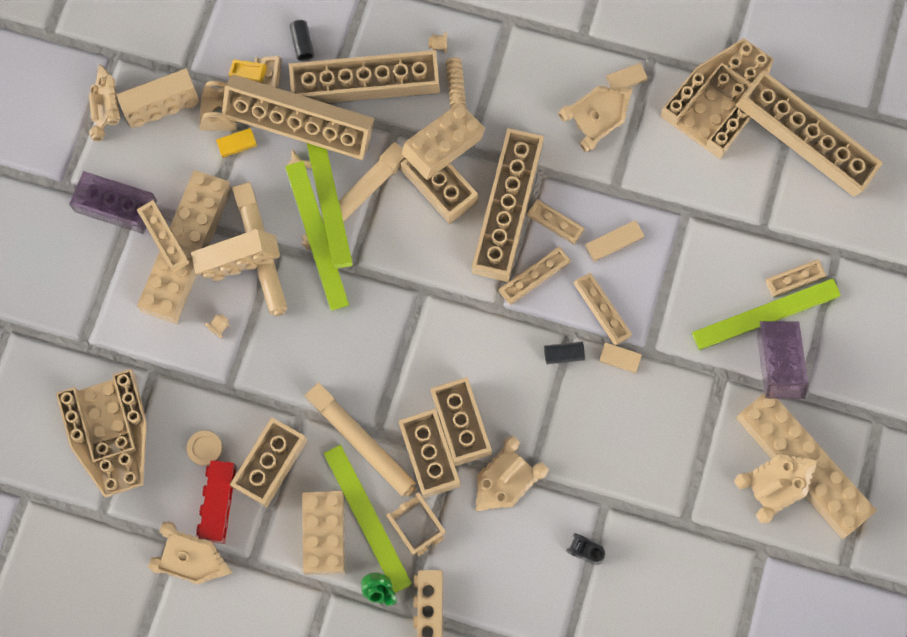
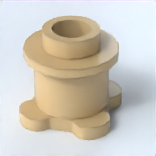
(438, 42)
(218, 325)

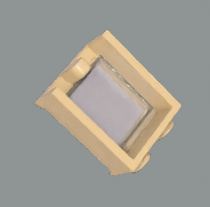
(416, 525)

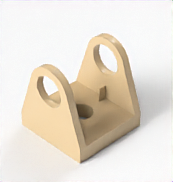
(211, 101)

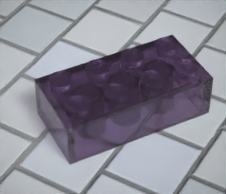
(110, 201)
(782, 360)

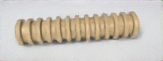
(455, 82)

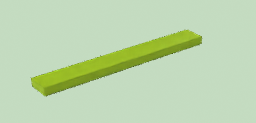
(329, 207)
(316, 235)
(771, 311)
(367, 518)

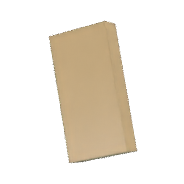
(627, 77)
(620, 358)

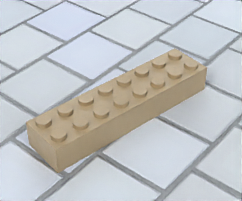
(366, 77)
(297, 117)
(809, 134)
(507, 205)
(193, 229)
(829, 488)

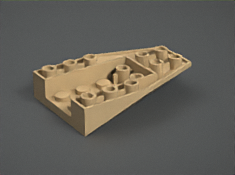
(708, 98)
(107, 431)

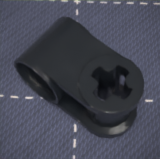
(585, 549)

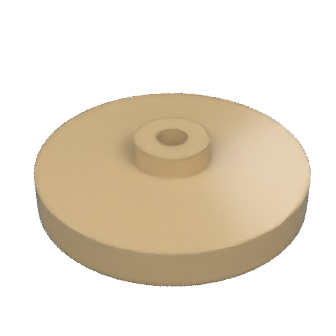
(204, 447)

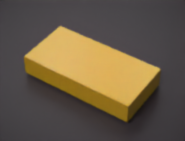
(248, 70)
(236, 142)

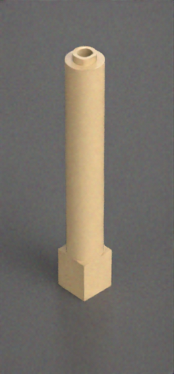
(388, 164)
(267, 273)
(360, 440)

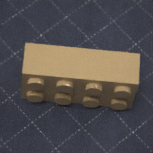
(158, 98)
(443, 140)
(444, 190)
(235, 255)
(461, 421)
(429, 453)
(269, 462)
(323, 533)

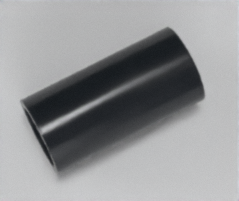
(301, 40)
(564, 352)

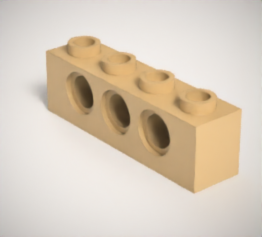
(433, 579)

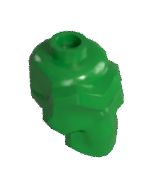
(378, 589)

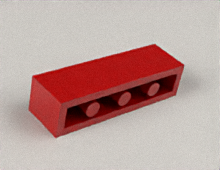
(217, 501)

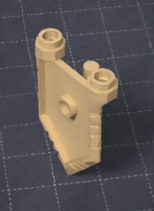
(103, 103)
(598, 113)
(506, 478)
(778, 483)
(188, 557)

